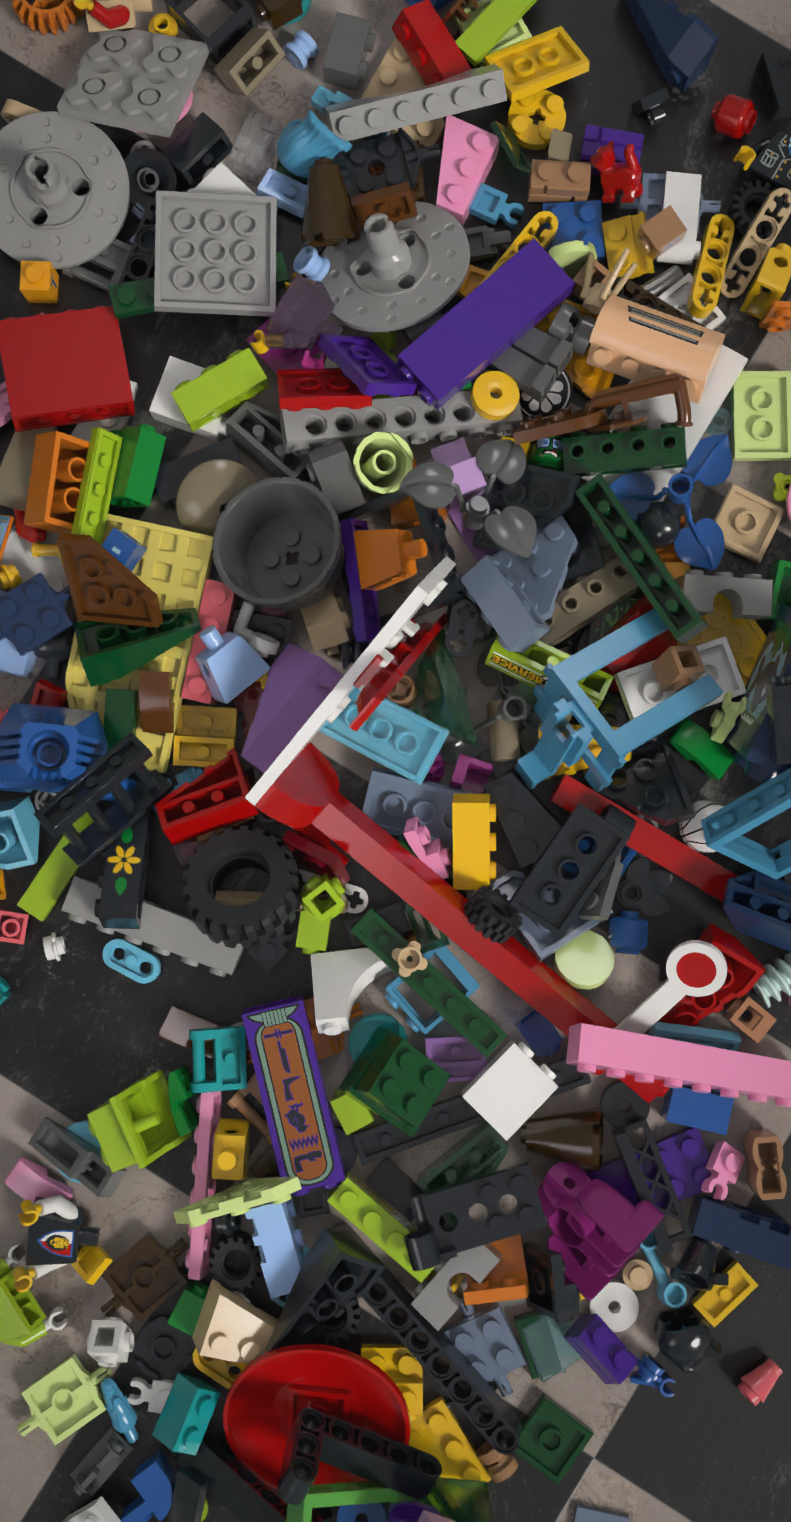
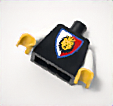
(53, 1237)

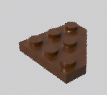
(104, 587)

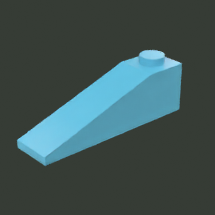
(18, 833)

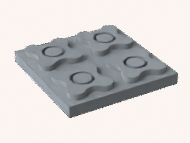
(134, 80)
(215, 253)

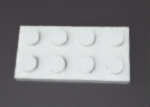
(642, 691)

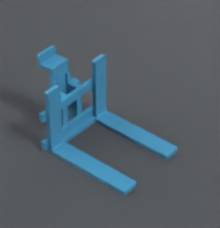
(565, 698)

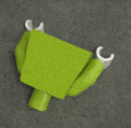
(19, 1312)

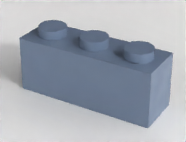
(504, 604)

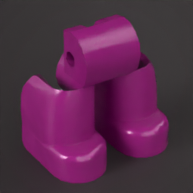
(592, 1226)

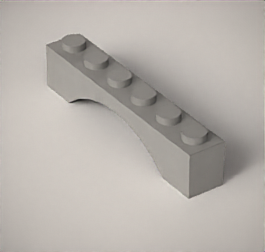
(393, 111)

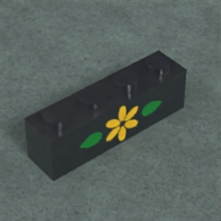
(125, 877)

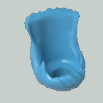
(307, 141)

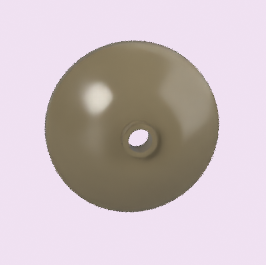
(208, 488)

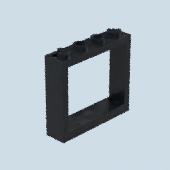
(434, 533)

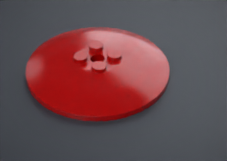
(323, 1377)

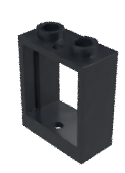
(226, 36)

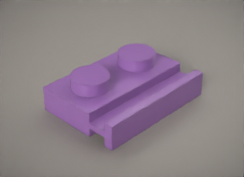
(455, 1056)

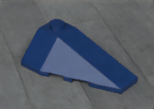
(677, 41)

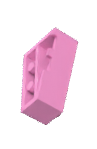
(464, 165)

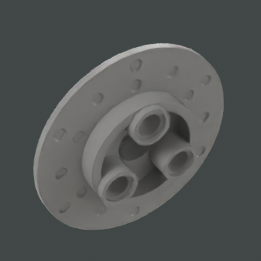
(40, 172)
(397, 270)

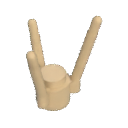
(596, 296)

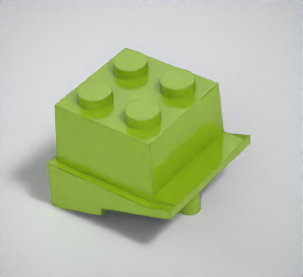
(136, 1124)

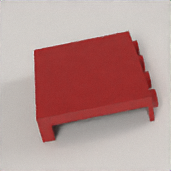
(65, 368)

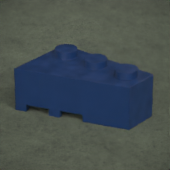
(741, 1230)

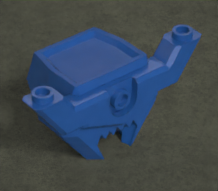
(50, 748)

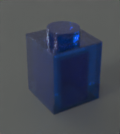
(539, 1034)

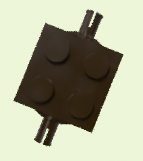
(145, 1277)

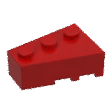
(208, 801)

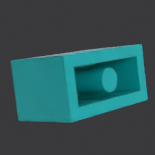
(186, 1414)

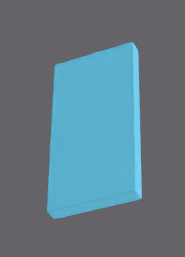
(390, 737)

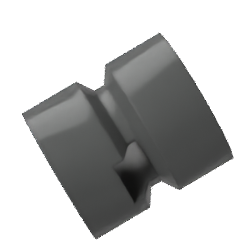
(573, 327)

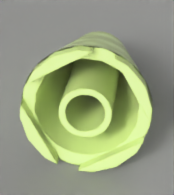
(382, 462)

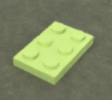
(761, 416)

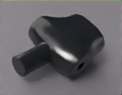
(56, 651)

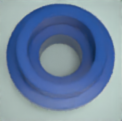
(650, 1369)

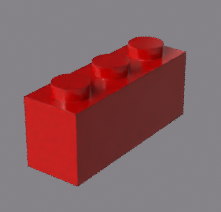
(429, 43)

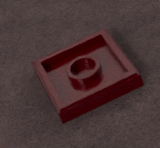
(316, 857)

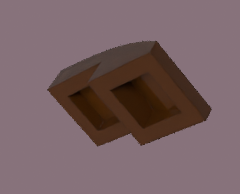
(155, 701)

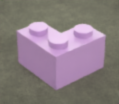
(465, 469)

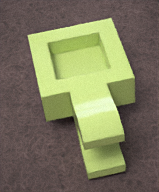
(724, 719)

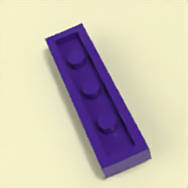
(363, 602)

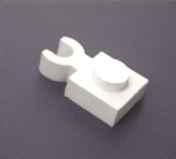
(154, 1394)

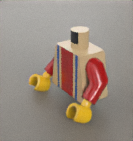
(112, 14)

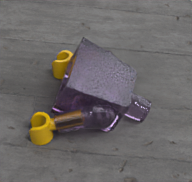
(299, 317)

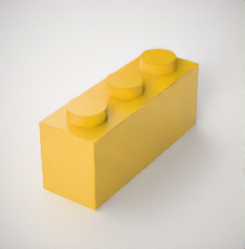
(473, 841)

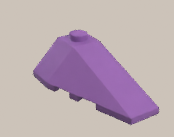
(290, 697)

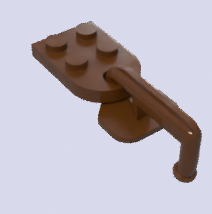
(594, 414)

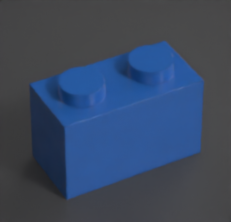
(697, 1109)

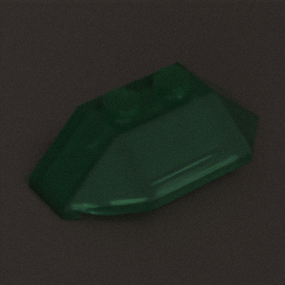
(444, 692)

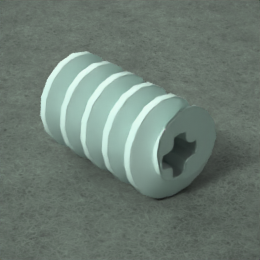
(774, 980)

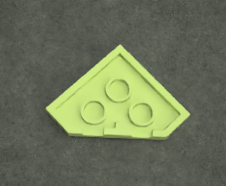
(238, 1199)

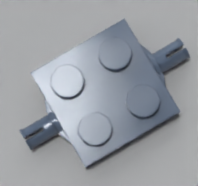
(653, 195)
(487, 1343)

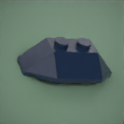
(760, 907)

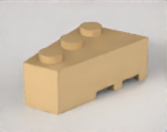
(232, 1327)

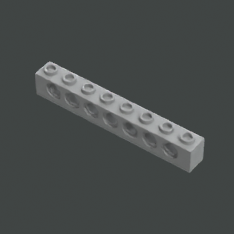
(384, 413)

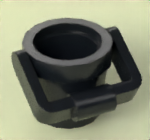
(698, 1267)

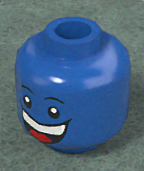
(628, 932)

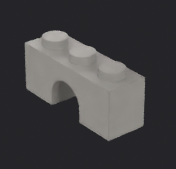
(748, 595)
(436, 1298)

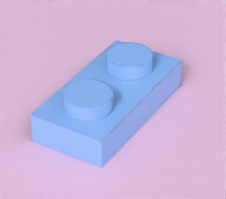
(288, 191)

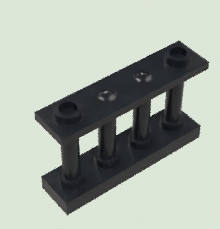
(92, 786)

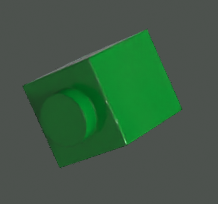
(189, 1307)

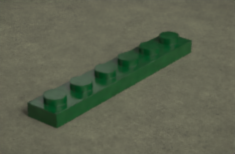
(138, 296)
(431, 986)

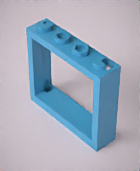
(744, 815)

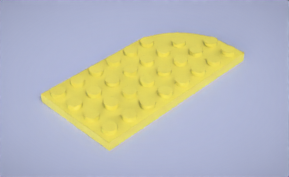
(177, 572)

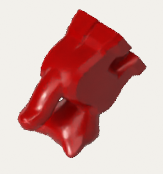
(618, 176)

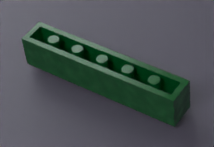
(641, 559)

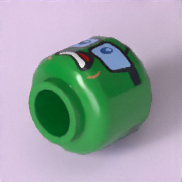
(547, 453)

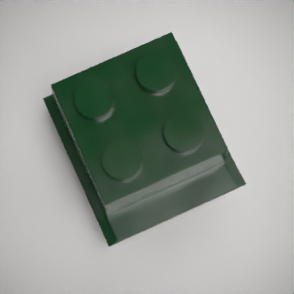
(395, 1081)

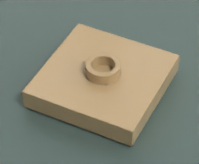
(747, 522)

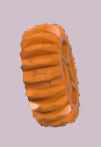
(47, 14)

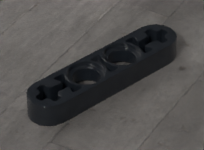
(138, 251)

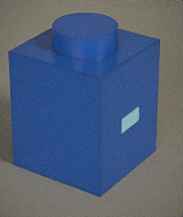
(124, 548)

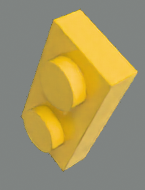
(722, 1298)

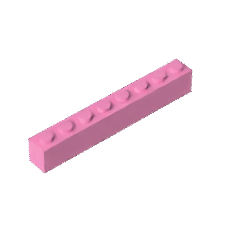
(679, 1063)

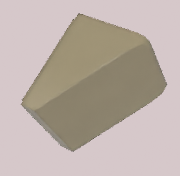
(559, 145)

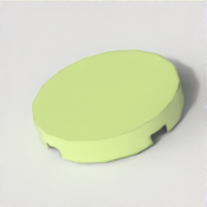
(572, 255)
(585, 961)

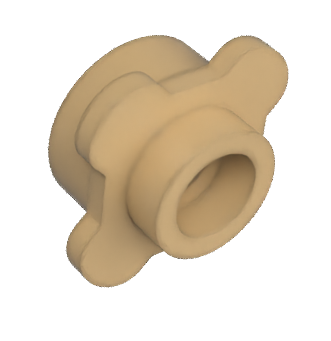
(401, 955)

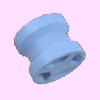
(301, 49)
(311, 264)

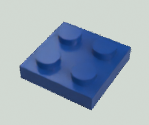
(577, 222)

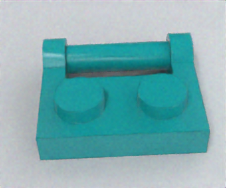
(228, 1059)

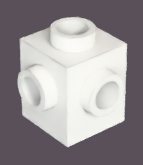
(107, 1333)

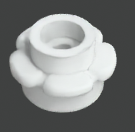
(54, 946)

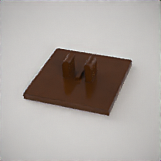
(459, 12)

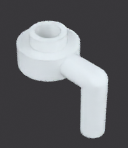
(261, 643)

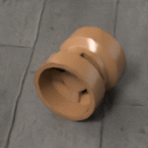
(400, 689)
(499, 1465)

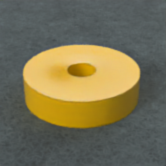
(497, 383)

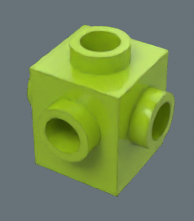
(323, 907)

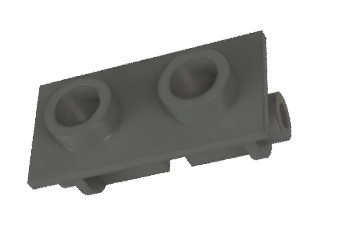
(100, 1462)

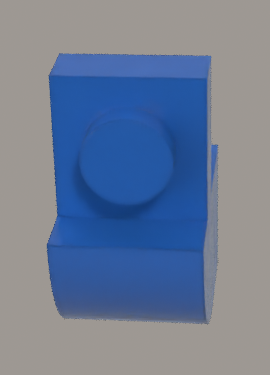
(156, 1485)

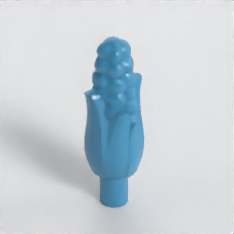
(120, 1410)

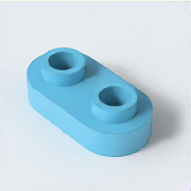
(132, 961)

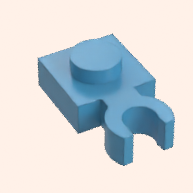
(491, 204)

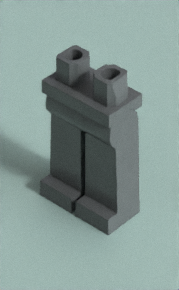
(535, 362)

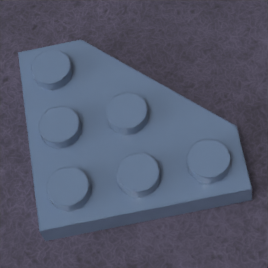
(547, 566)
(537, 938)

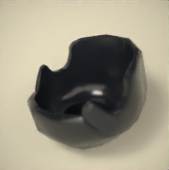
(660, 523)

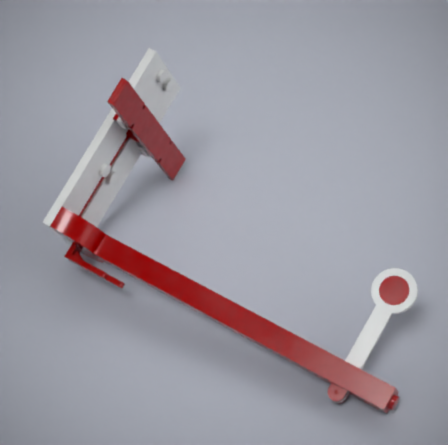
(304, 791)

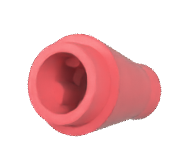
(759, 1382)

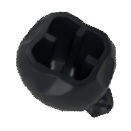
(685, 1338)

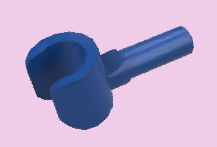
(664, 1391)

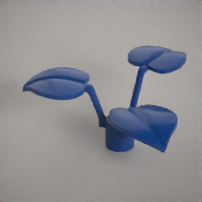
(710, 463)

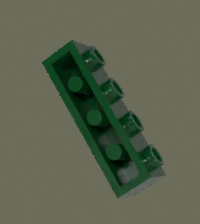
(625, 451)

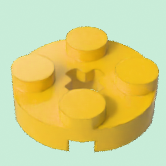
(522, 127)

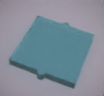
(549, 1348)

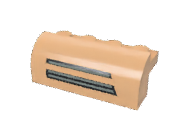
(651, 344)

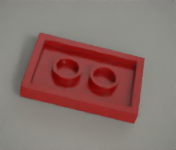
(318, 389)

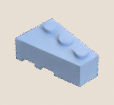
(278, 1244)

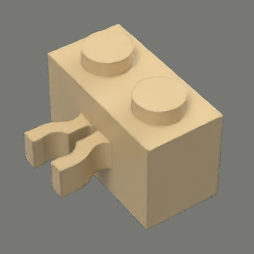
(327, 623)

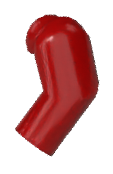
(27, 532)

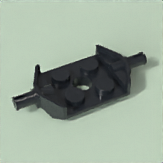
(394, 152)

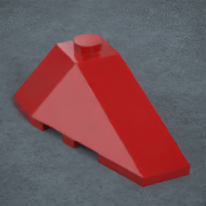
(742, 974)

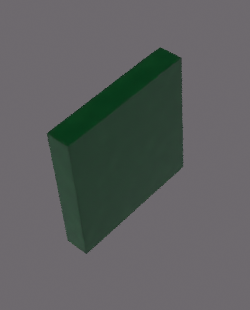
(552, 1438)

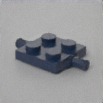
(33, 614)

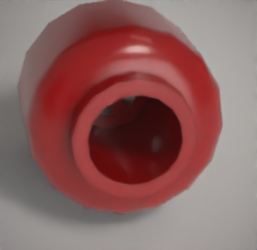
(734, 116)

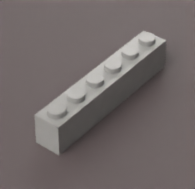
(159, 927)

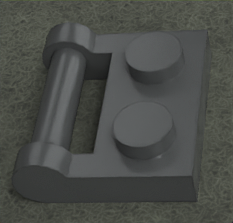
(111, 259)

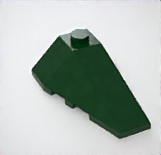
(116, 650)

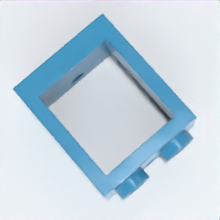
(414, 1019)

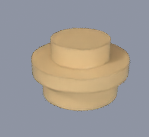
(637, 1274)

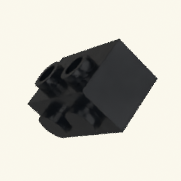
(198, 147)

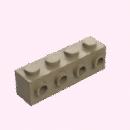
(589, 599)

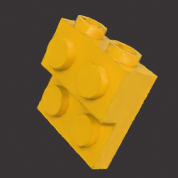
(402, 1369)

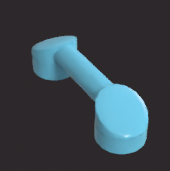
(668, 1291)

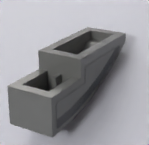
(75, 1157)

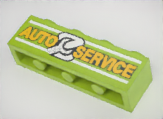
(529, 668)
(375, 1219)

